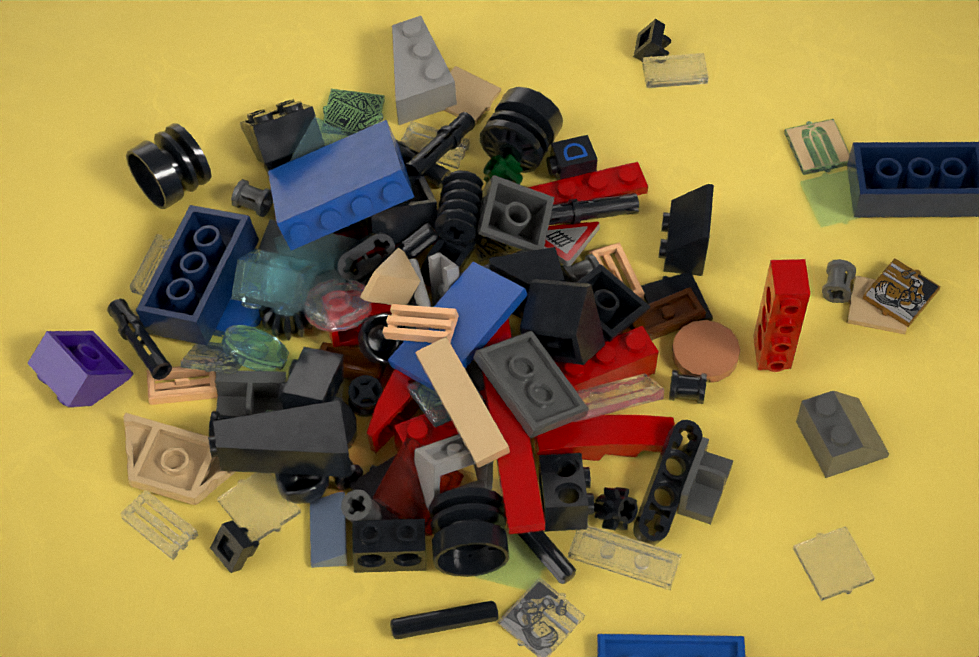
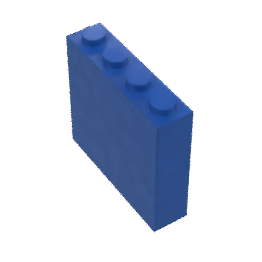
(339, 185)

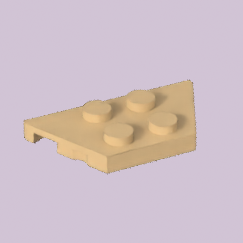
(170, 460)

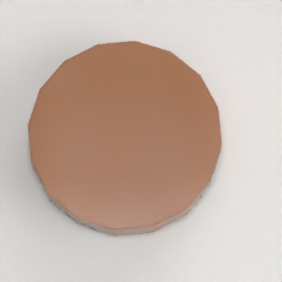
(706, 349)

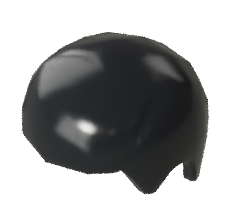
(373, 342)
(301, 488)

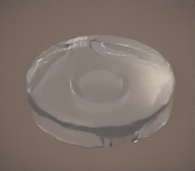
(344, 308)

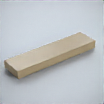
(462, 402)

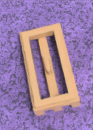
(624, 264)
(422, 319)
(182, 388)

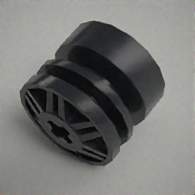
(523, 127)
(168, 166)
(468, 532)

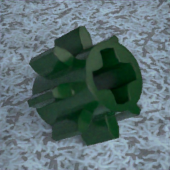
(504, 168)

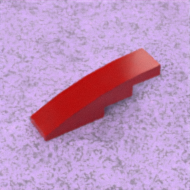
(391, 409)
(607, 435)

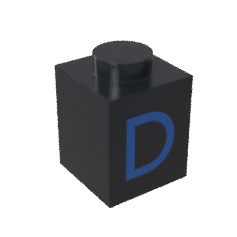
(571, 158)

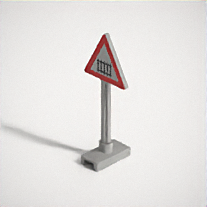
(566, 238)

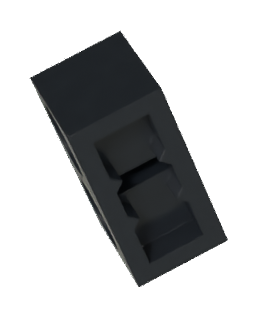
(564, 492)
(389, 545)

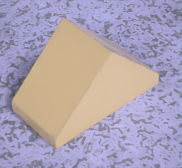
(392, 281)

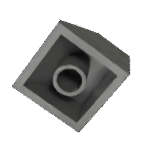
(514, 214)
(839, 433)

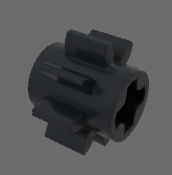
(615, 508)

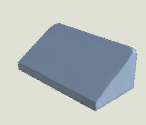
(328, 532)

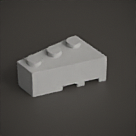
(420, 72)

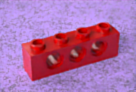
(781, 314)

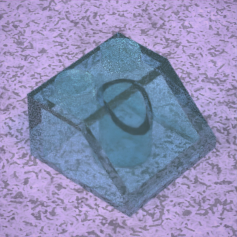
(273, 281)

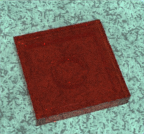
(402, 490)

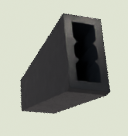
(284, 442)

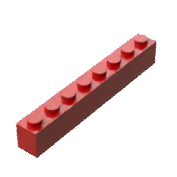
(621, 358)

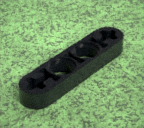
(671, 483)

